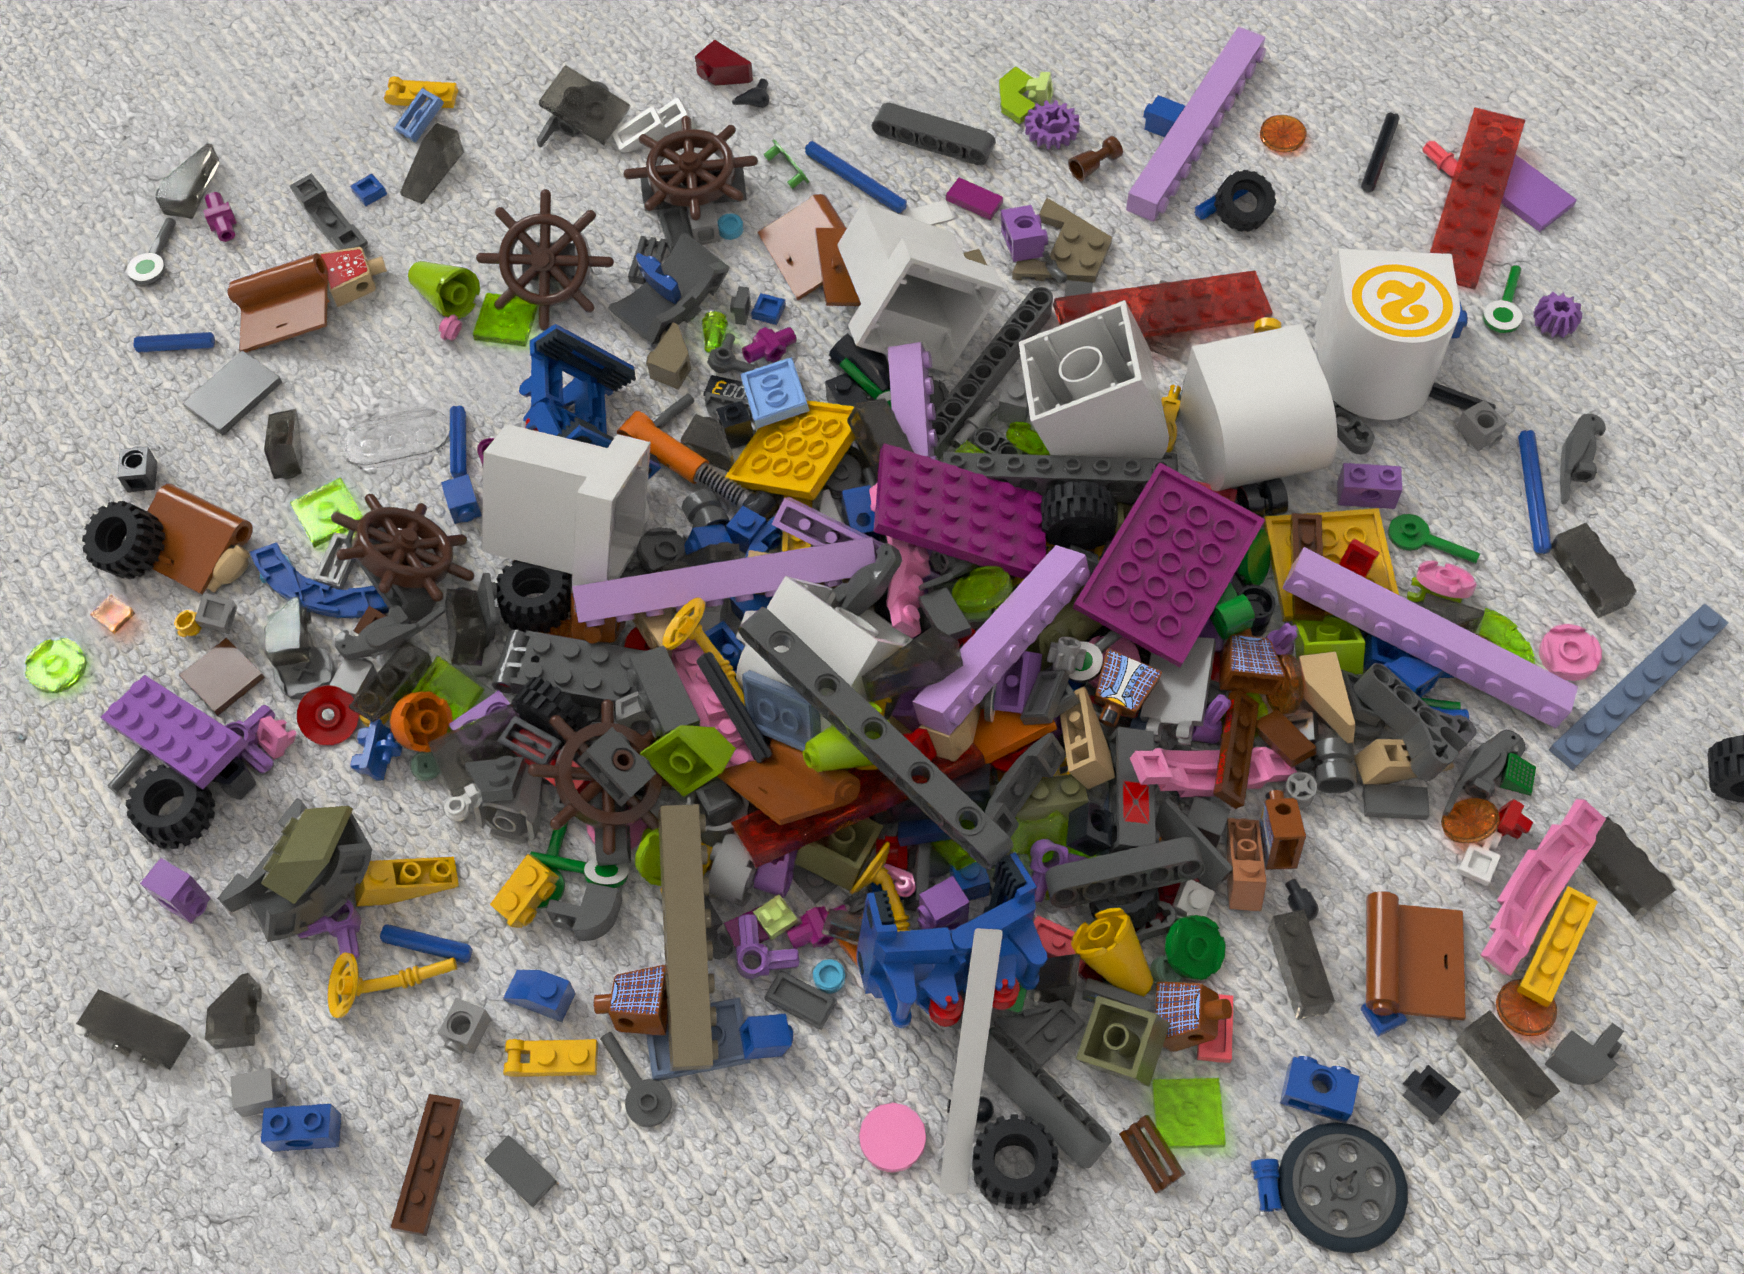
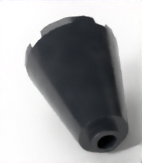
(869, 362)

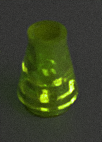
(714, 329)

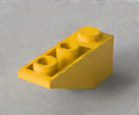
(405, 879)

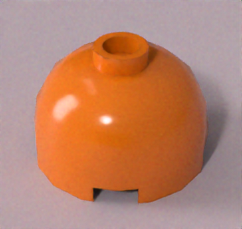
(419, 720)

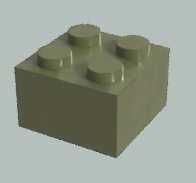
(842, 853)
(1123, 1041)

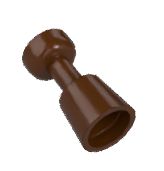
(1088, 162)

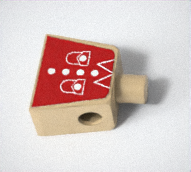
(351, 274)

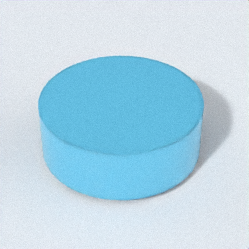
(730, 226)
(829, 976)

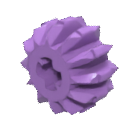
(1557, 314)

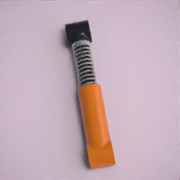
(695, 467)

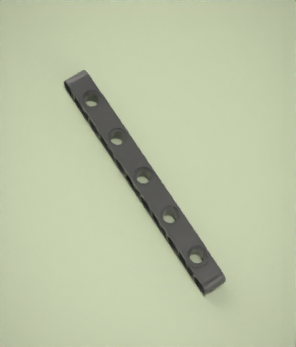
(890, 753)

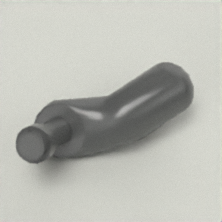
(1053, 269)

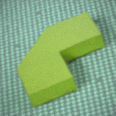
(1012, 101)

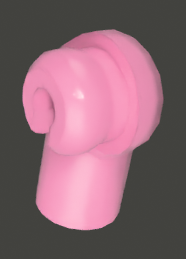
(903, 880)

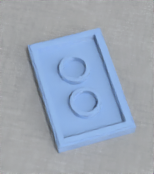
(774, 392)

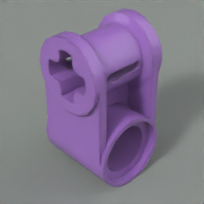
(776, 875)

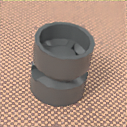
(704, 509)
(1334, 766)

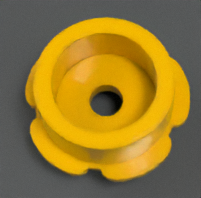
(186, 624)

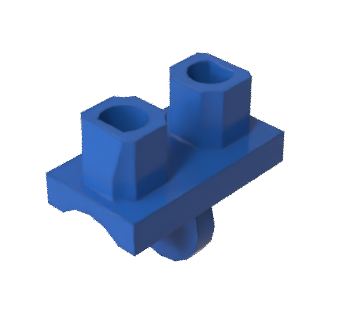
(378, 749)

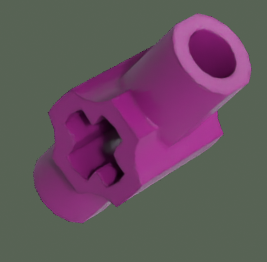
(220, 216)
(769, 345)
(811, 928)

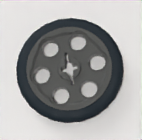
(1314, 1219)

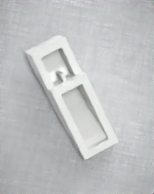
(652, 123)

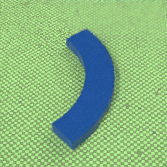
(317, 596)

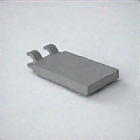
(1181, 692)

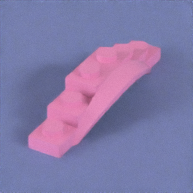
(903, 587)
(705, 700)
(1195, 771)
(1538, 885)

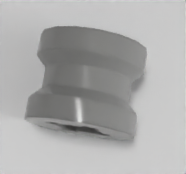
(1301, 783)

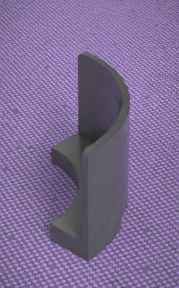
(697, 275)
(325, 894)

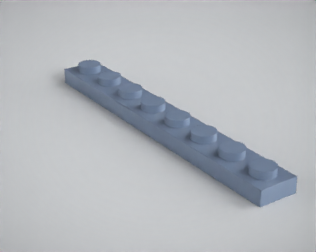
(1638, 687)

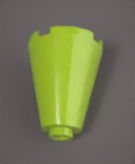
(445, 287)
(833, 751)

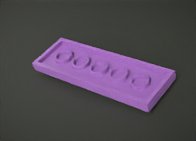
(174, 731)

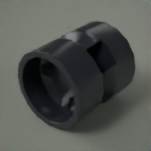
(1267, 498)
(1263, 607)

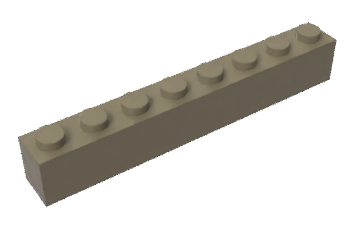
(685, 938)

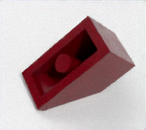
(722, 65)

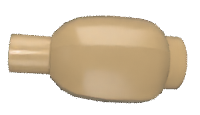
(229, 567)

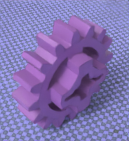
(1052, 124)

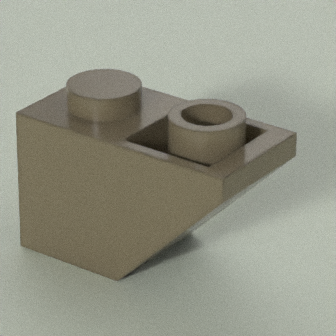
(670, 359)

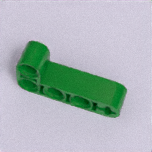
(1232, 613)

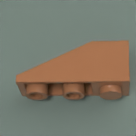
(1245, 854)

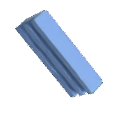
(421, 116)

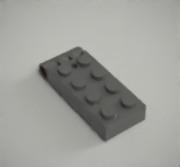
(578, 668)

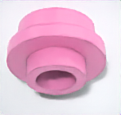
(450, 328)

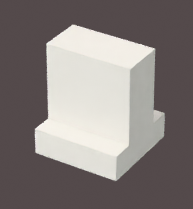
(914, 285)
(565, 502)

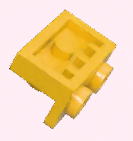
(525, 892)

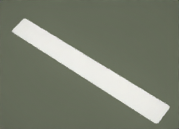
(970, 1060)

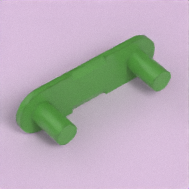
(776, 149)

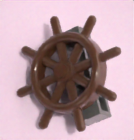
(692, 177)
(395, 556)

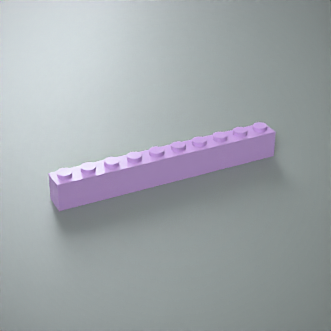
(1196, 124)
(719, 580)
(1431, 638)

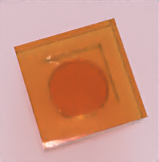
(112, 613)

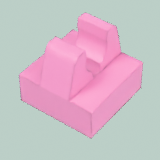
(273, 736)

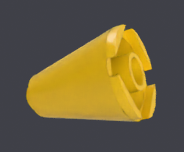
(1114, 951)

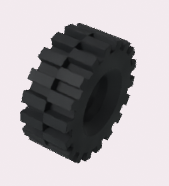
(541, 701)

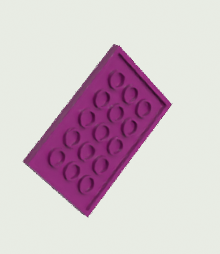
(958, 512)
(1169, 564)

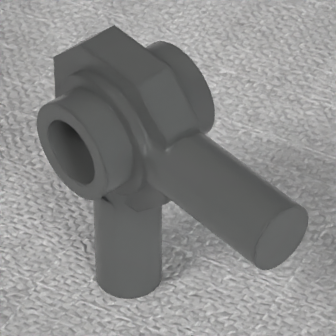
(723, 359)

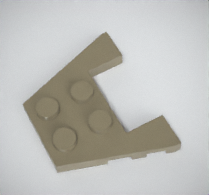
(1077, 251)

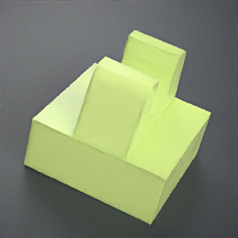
(1040, 88)
(775, 917)

